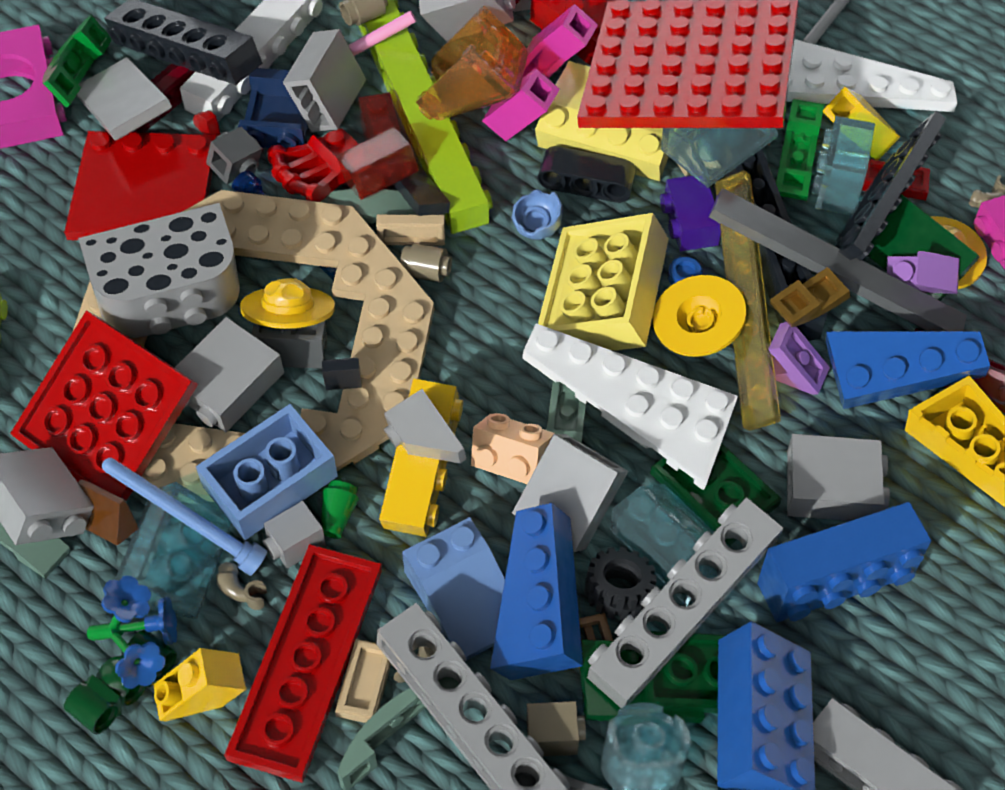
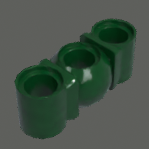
(100, 698)

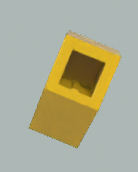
(854, 106)
(199, 684)

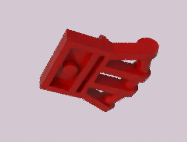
(311, 165)

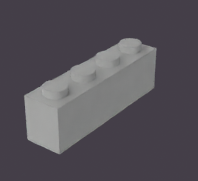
(868, 756)

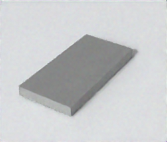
(122, 98)

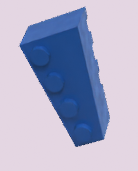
(900, 363)
(539, 598)

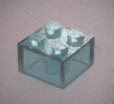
(843, 165)

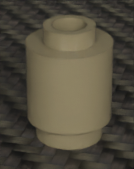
(362, 11)
(426, 262)

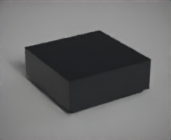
(341, 373)

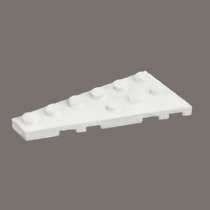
(823, 72)
(646, 402)

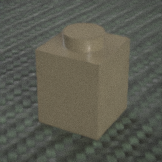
(556, 727)

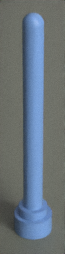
(245, 554)

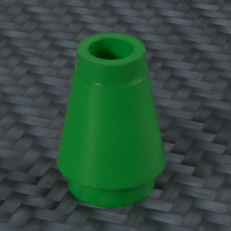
(337, 507)

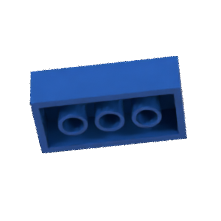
(843, 562)
(764, 712)

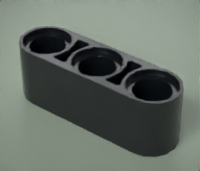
(587, 174)

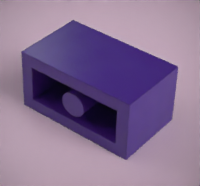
(688, 210)

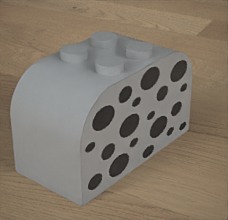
(163, 271)

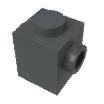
(233, 154)

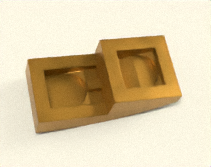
(811, 299)

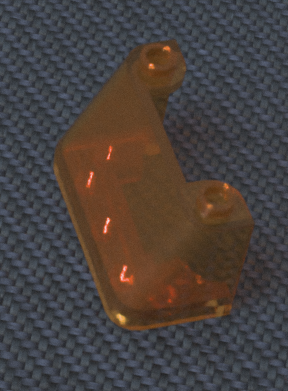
(474, 69)

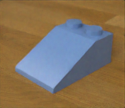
(458, 585)

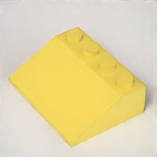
(561, 129)
(606, 281)

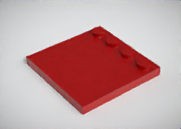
(137, 180)
(104, 403)

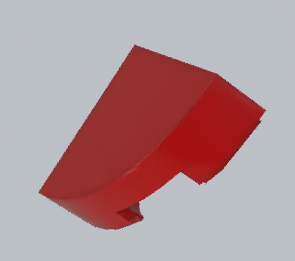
(207, 123)

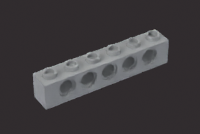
(420, 628)
(625, 681)

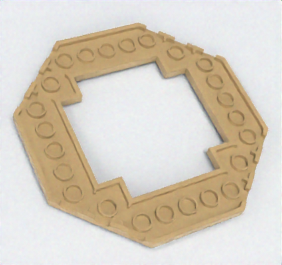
(387, 341)

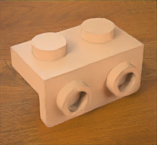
(508, 446)

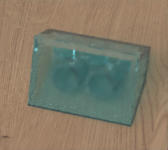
(713, 151)
(661, 529)
(173, 556)

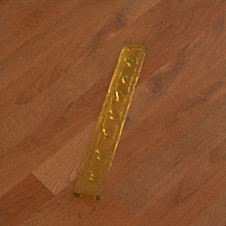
(752, 357)

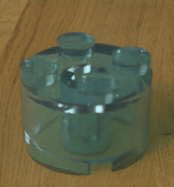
(644, 749)

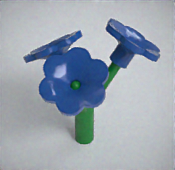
(128, 601)

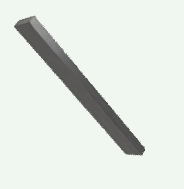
(818, 254)

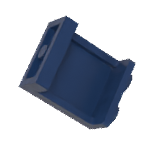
(272, 112)

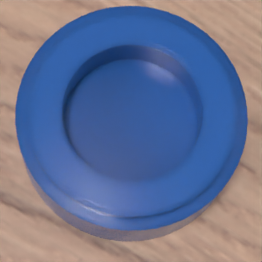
(683, 268)

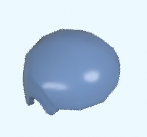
(537, 215)

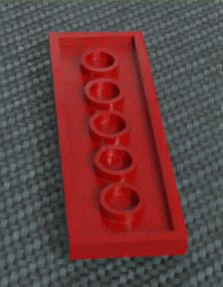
(304, 664)

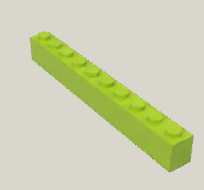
(433, 140)

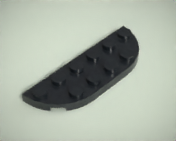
(884, 191)

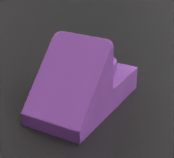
(926, 272)
(797, 360)

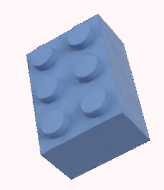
(267, 471)

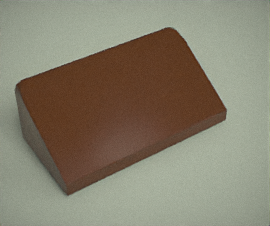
(110, 516)

